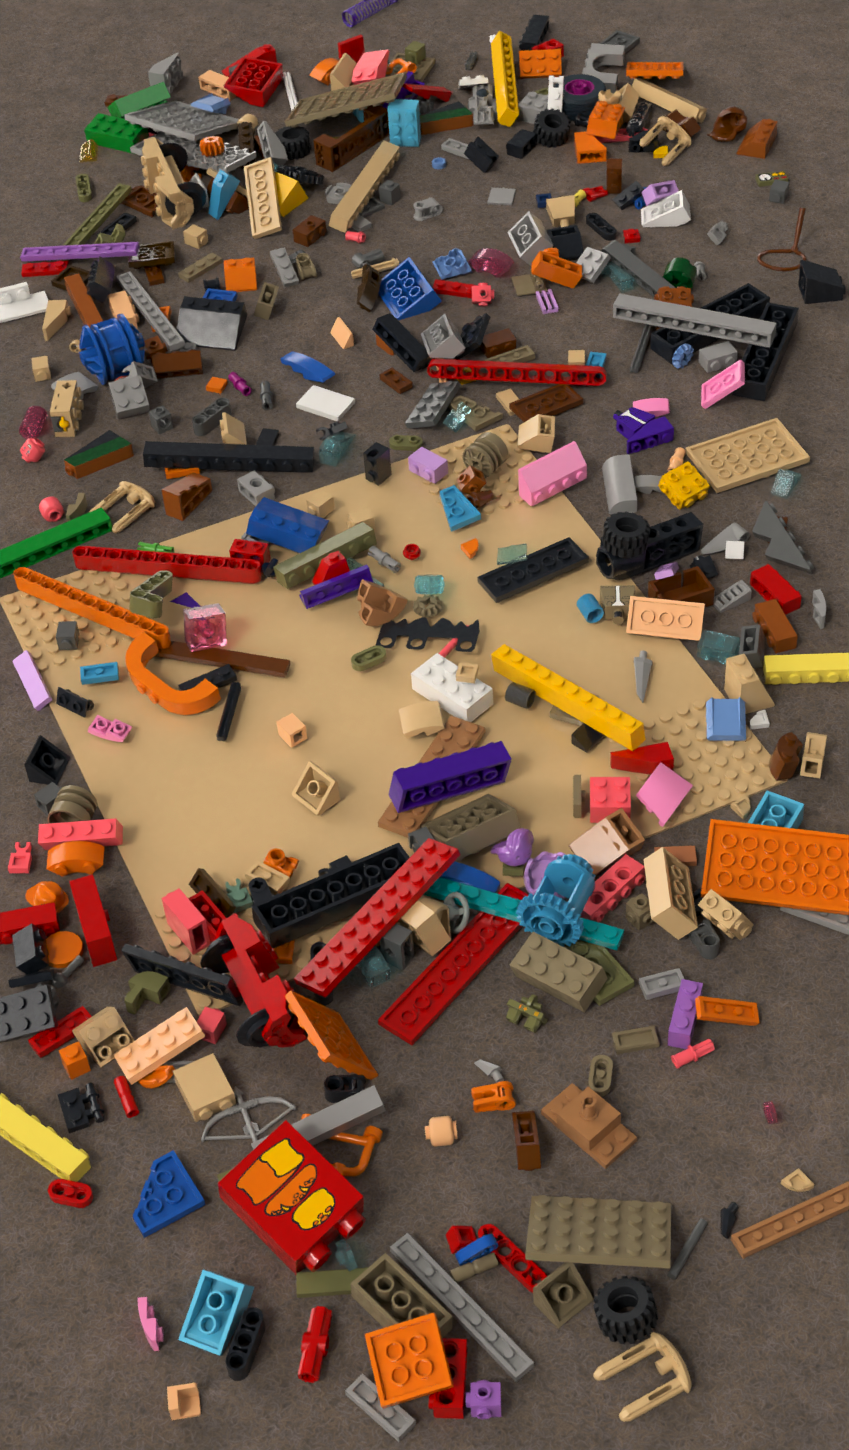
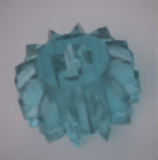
(429, 584)

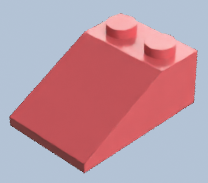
(370, 67)

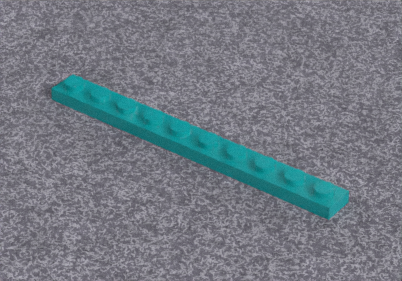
(506, 907)

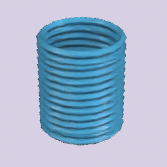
(590, 608)

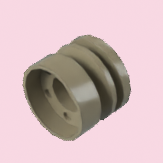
(486, 453)
(72, 805)

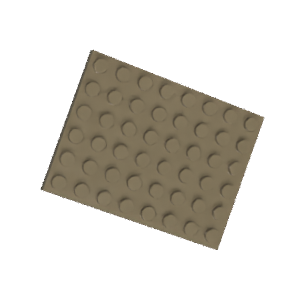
(346, 100)

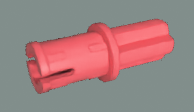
(692, 1053)

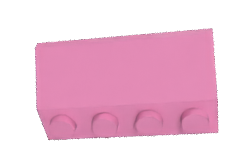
(551, 474)

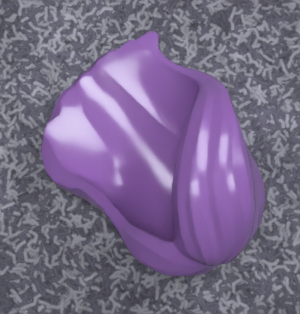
(516, 849)

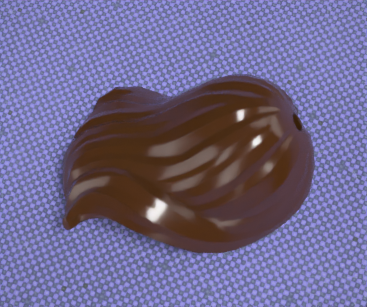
(729, 124)

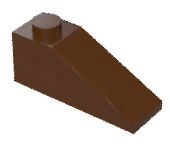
(526, 1140)

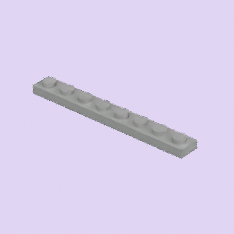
(462, 1307)

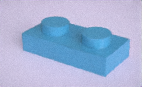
(596, 359)
(99, 673)

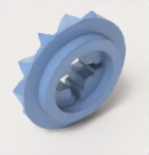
(682, 356)

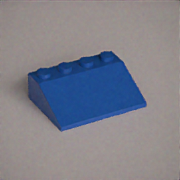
(407, 291)
(285, 526)

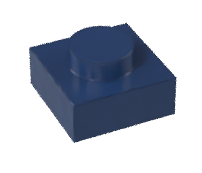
(541, 199)

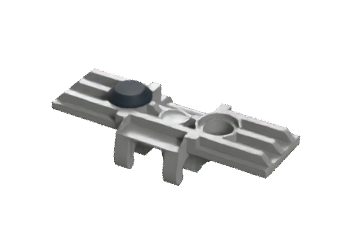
(483, 105)

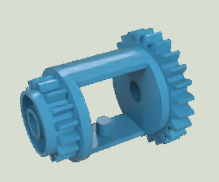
(551, 915)

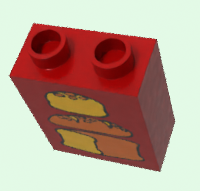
(293, 1199)

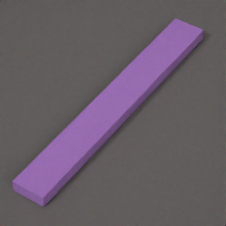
(80, 251)

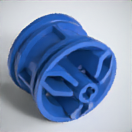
(110, 347)

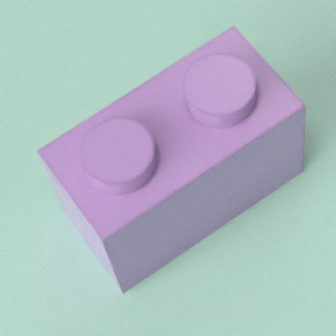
(659, 191)
(428, 465)

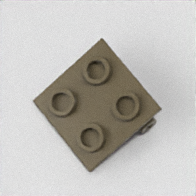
(528, 284)

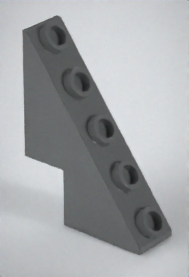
(781, 546)

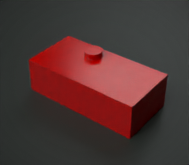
(93, 920)

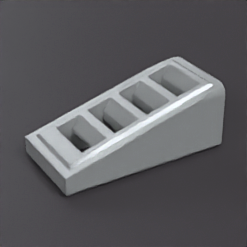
(742, 593)

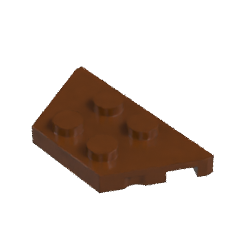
(141, 200)

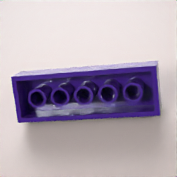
(449, 776)

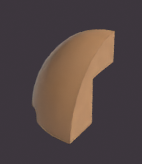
(378, 603)

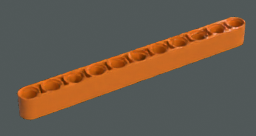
(90, 606)

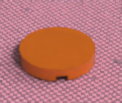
(63, 948)

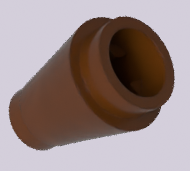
(480, 498)

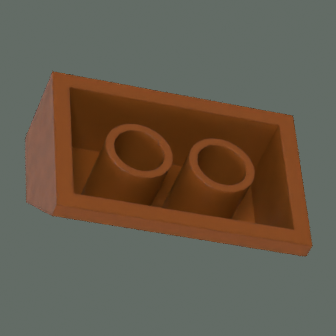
(759, 139)

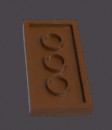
(546, 402)

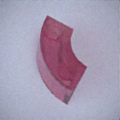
(491, 261)

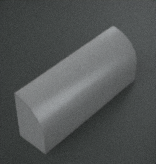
(619, 484)

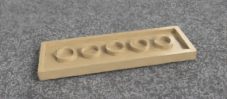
(262, 198)

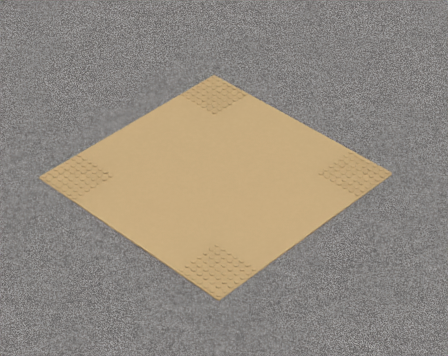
(231, 802)

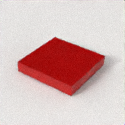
(353, 47)

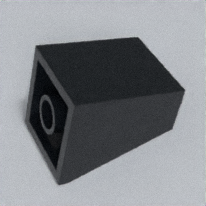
(819, 283)

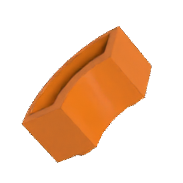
(323, 69)
(75, 857)

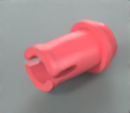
(355, 236)

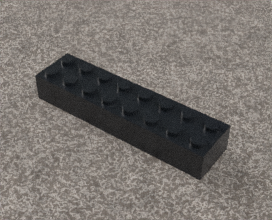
(744, 302)
(764, 362)
(326, 897)

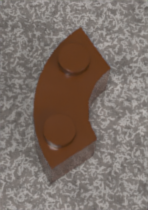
(689, 124)
(785, 757)

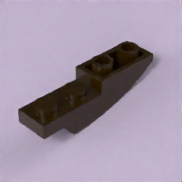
(368, 288)

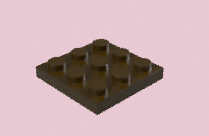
(153, 255)

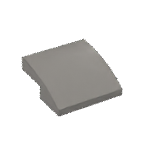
(83, 382)

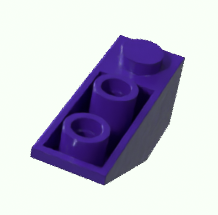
(650, 435)

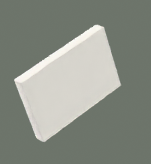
(325, 403)

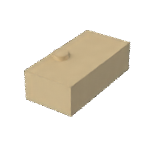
(670, 893)

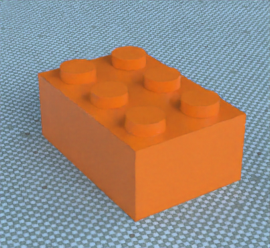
(605, 120)

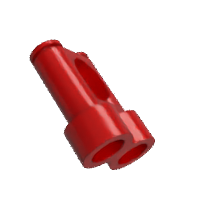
(595, 193)

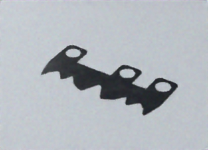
(421, 630)

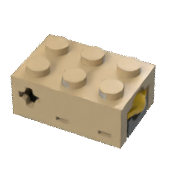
(66, 408)

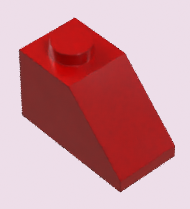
(330, 567)

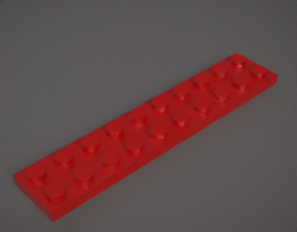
(376, 917)
(450, 973)

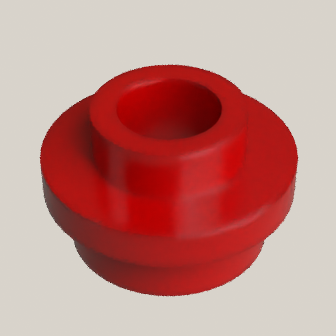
(411, 551)

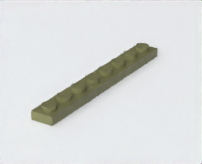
(99, 216)

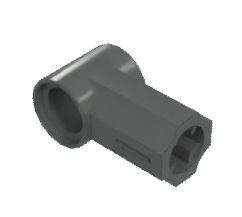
(372, 258)

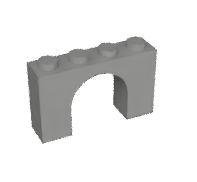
(604, 55)

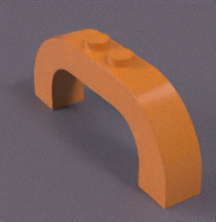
(175, 701)

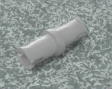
(384, 559)

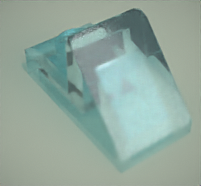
(785, 483)

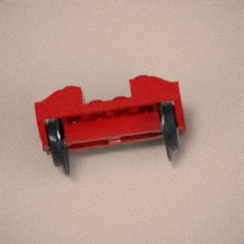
(250, 960)

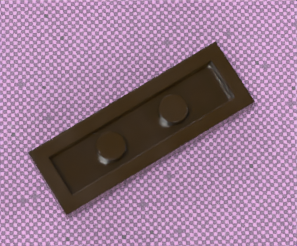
(203, 881)

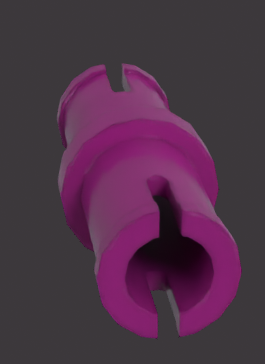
(239, 383)

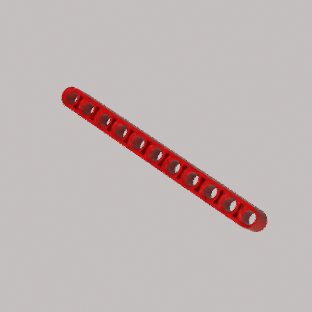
(524, 368)
(179, 564)

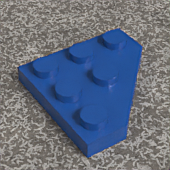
(166, 1195)

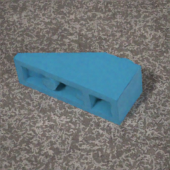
(222, 191)

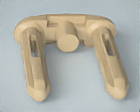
(674, 131)
(134, 494)
(671, 1361)

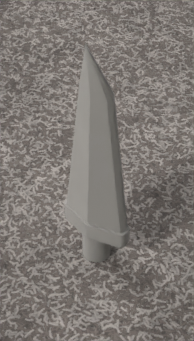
(642, 671)

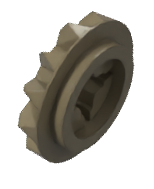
(431, 610)

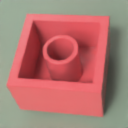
(608, 796)

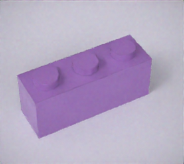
(684, 1014)

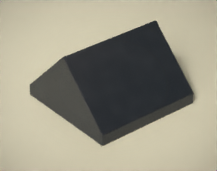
(45, 762)

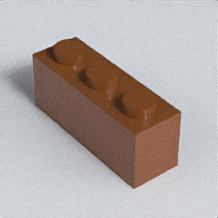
(775, 626)

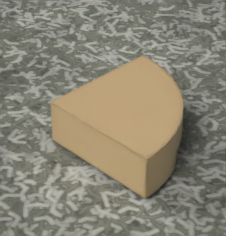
(742, 806)
(798, 1181)

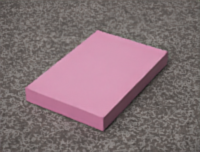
(723, 384)

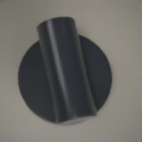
(267, 568)

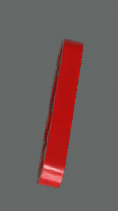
(513, 1258)

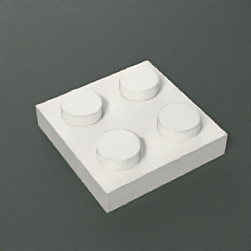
(466, 82)

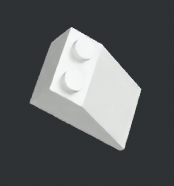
(667, 212)

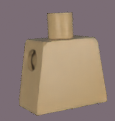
(561, 210)

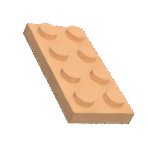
(665, 618)
(159, 1045)

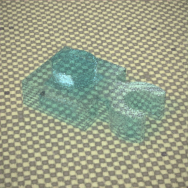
(456, 418)

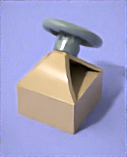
(434, 920)

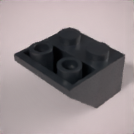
(567, 241)

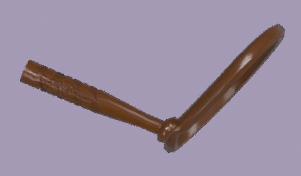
(794, 248)

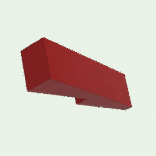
(426, 91)

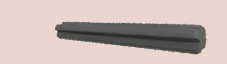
(641, 348)

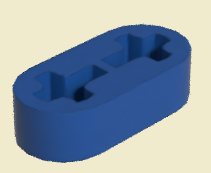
(477, 1249)

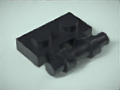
(74, 1111)

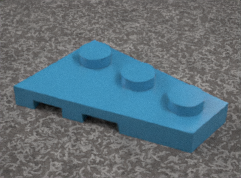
(458, 508)

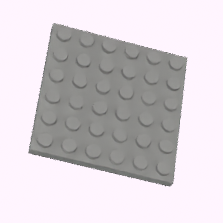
(183, 120)

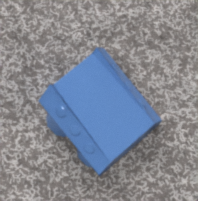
(212, 104)
(452, 264)
(725, 720)

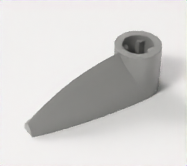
(731, 533)

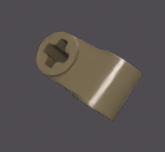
(305, 266)

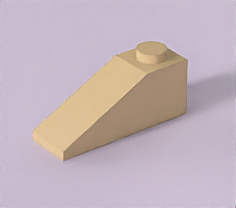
(55, 317)

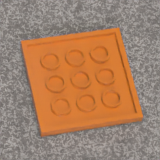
(658, 69)
(330, 1035)

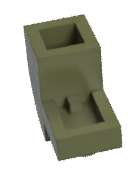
(116, 237)
(146, 986)

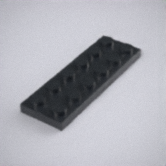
(538, 568)
(184, 974)

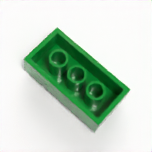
(140, 100)
(115, 132)

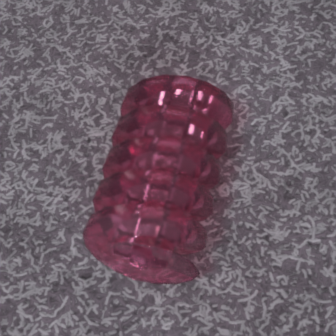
(33, 422)

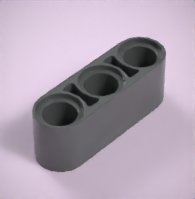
(210, 416)

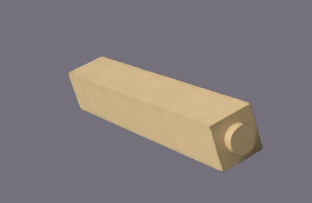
(669, 100)

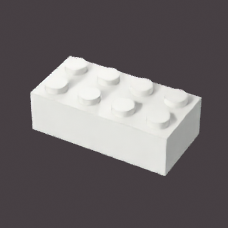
(438, 683)

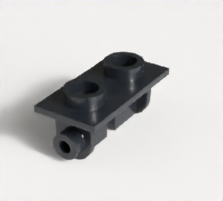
(73, 702)

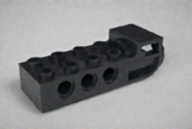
(666, 543)

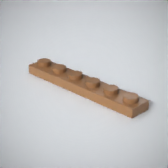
(792, 1221)

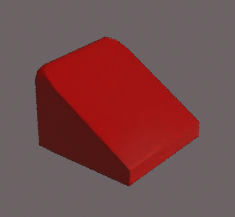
(460, 1237)

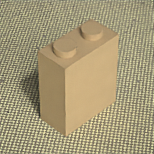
(204, 1087)

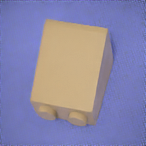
(744, 682)

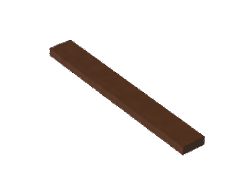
(222, 657)

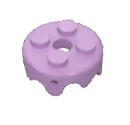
(535, 871)

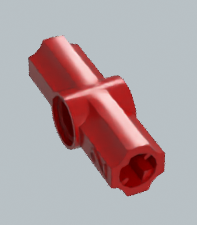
(314, 1344)

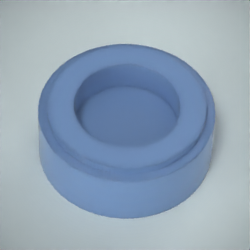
(438, 163)

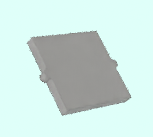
(501, 196)

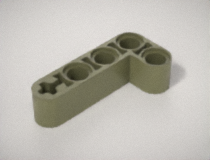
(149, 595)

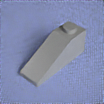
(271, 145)

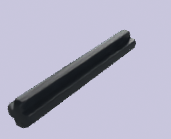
(228, 712)

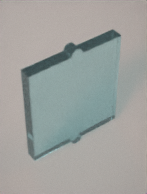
(512, 554)

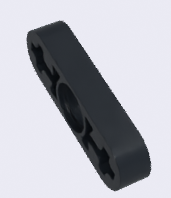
(607, 232)

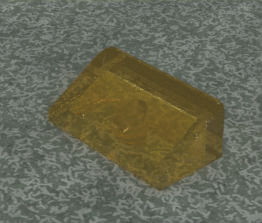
(88, 151)

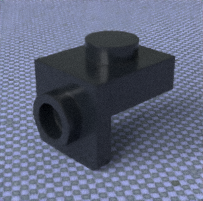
(706, 566)

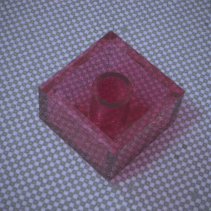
(205, 627)

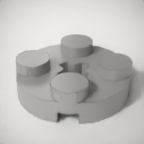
(336, 193)

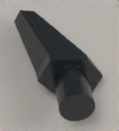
(728, 1219)

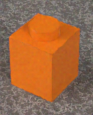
(74, 1060)

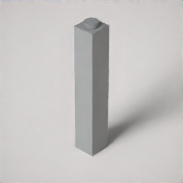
(338, 1117)

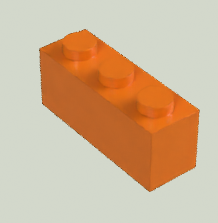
(556, 269)

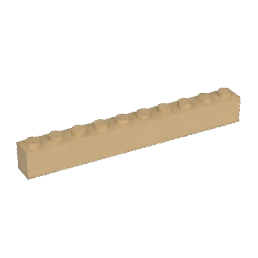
(364, 186)

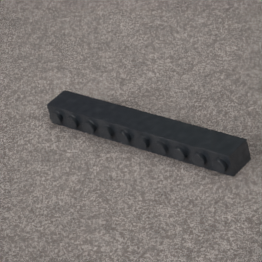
(228, 456)

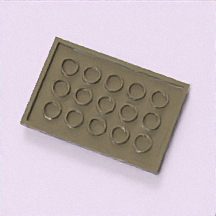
(599, 1231)

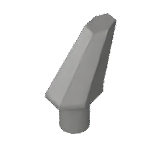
(491, 1070)

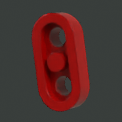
(72, 1192)

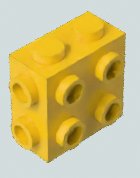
(684, 485)

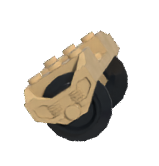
(162, 175)

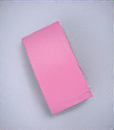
(654, 406)
(109, 730)
(150, 1325)

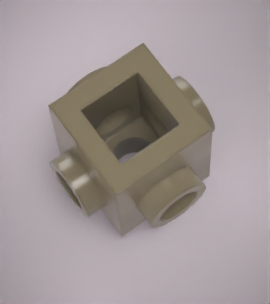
(638, 911)

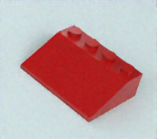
(255, 80)

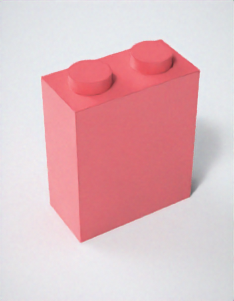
(186, 921)

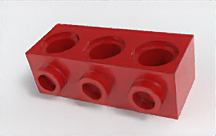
(457, 1367)

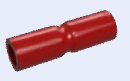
(125, 1094)

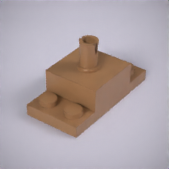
(590, 1124)

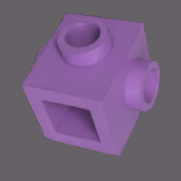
(484, 1399)

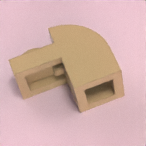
(813, 755)

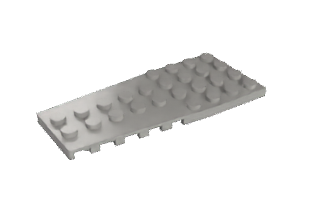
(227, 161)

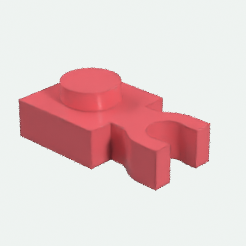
(21, 860)

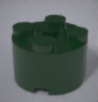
(680, 273)

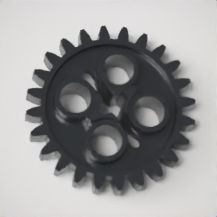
(301, 174)

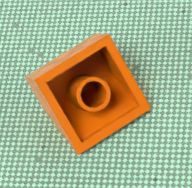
(240, 274)

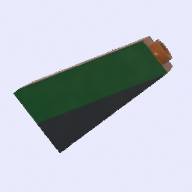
(446, 118)
(98, 454)

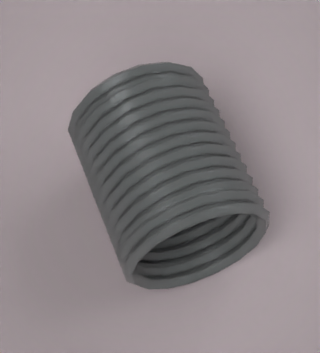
(520, 695)

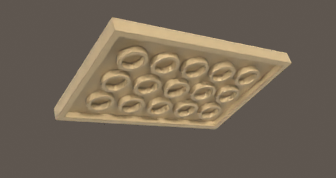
(747, 455)

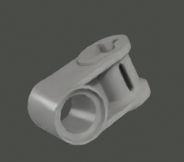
(427, 208)

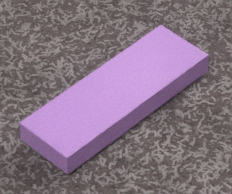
(666, 570)

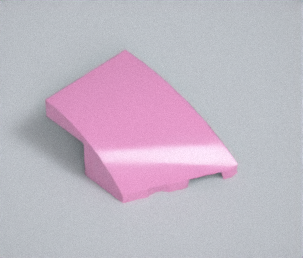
(663, 792)

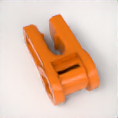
(492, 1097)

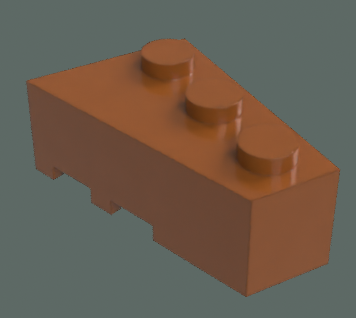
(185, 495)

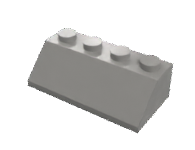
(443, 339)

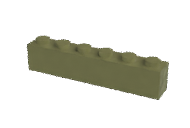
(307, 562)

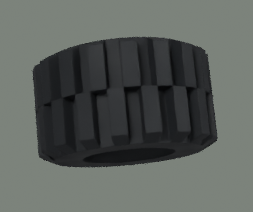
(552, 128)
(295, 141)
(626, 534)
(629, 1325)

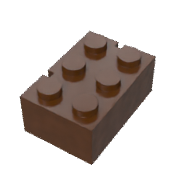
(695, 587)

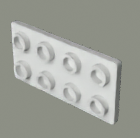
(19, 303)

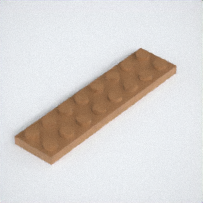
(455, 737)

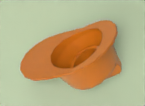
(45, 893)

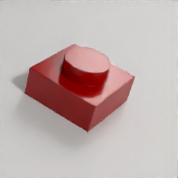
(631, 236)

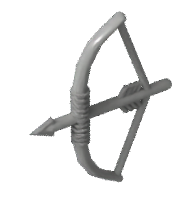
(250, 1127)

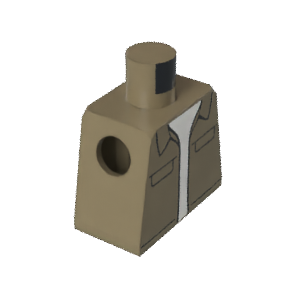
(616, 601)

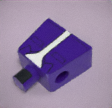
(631, 421)

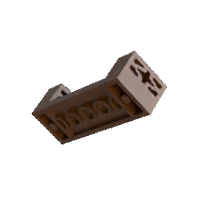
(335, 153)

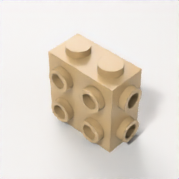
(725, 916)

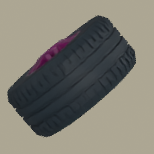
(580, 94)

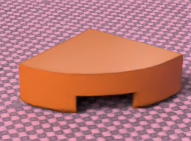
(470, 548)

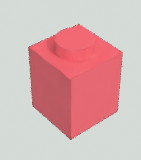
(212, 1024)

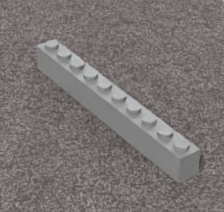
(694, 320)

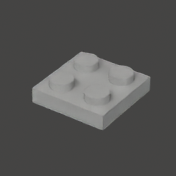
(592, 263)

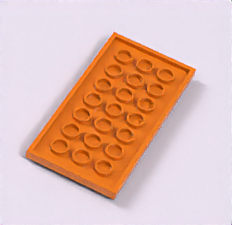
(778, 866)

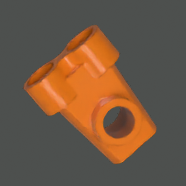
(277, 860)

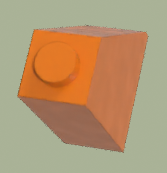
(588, 148)

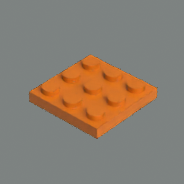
(408, 1360)

